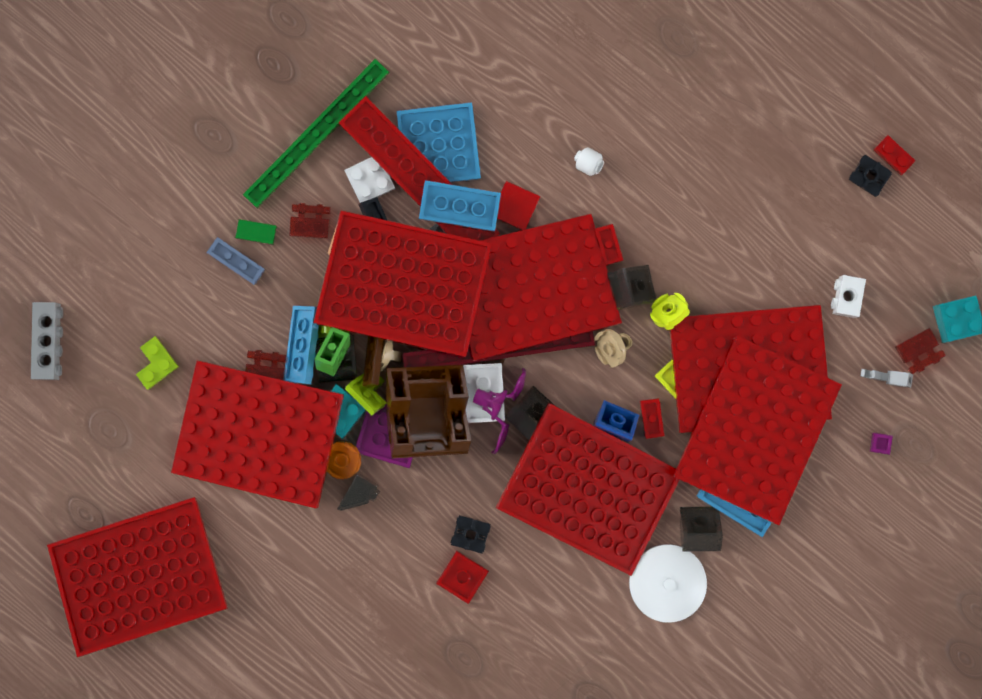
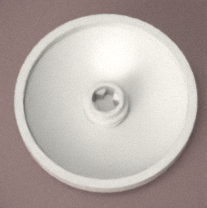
(668, 583)

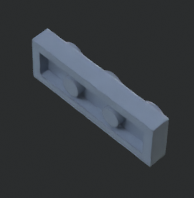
(236, 261)

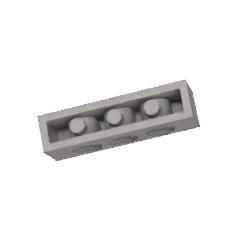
(39, 350)

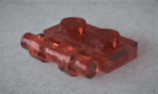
(309, 227)
(917, 345)
(272, 371)

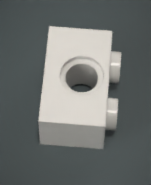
(855, 287)

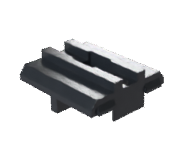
(869, 165)
(465, 523)

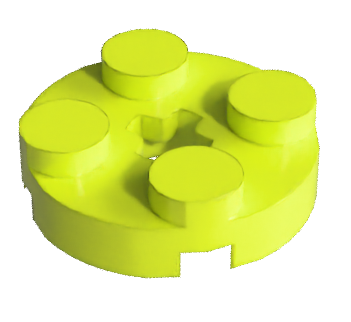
(675, 316)

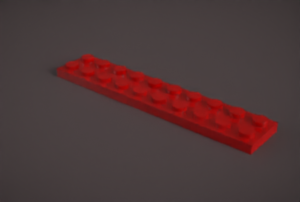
(400, 159)

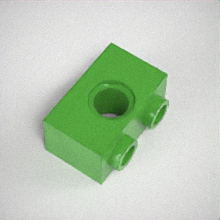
(332, 351)

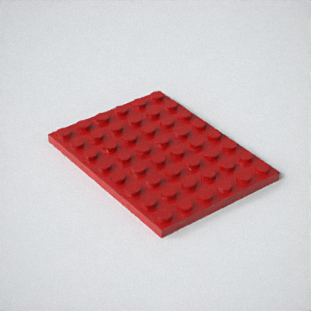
(403, 283)
(542, 288)
(704, 342)
(757, 430)
(257, 434)
(589, 489)
(137, 577)

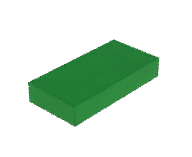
(256, 232)

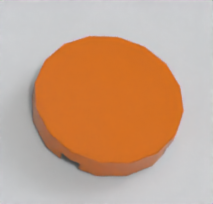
(344, 460)

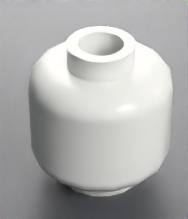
(589, 161)

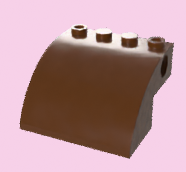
(427, 411)

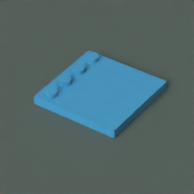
(445, 138)

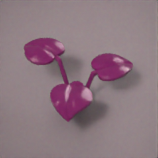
(487, 400)

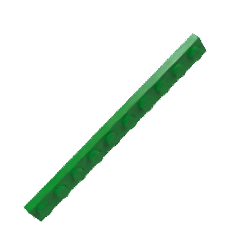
(315, 134)

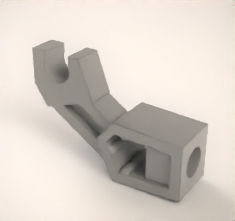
(892, 377)

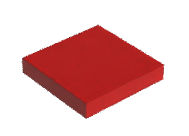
(516, 205)
(462, 577)

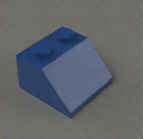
(616, 421)

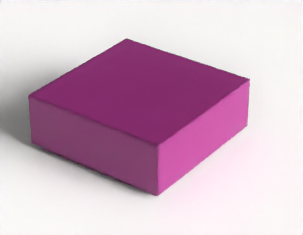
(881, 443)

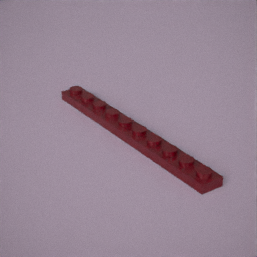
(435, 358)

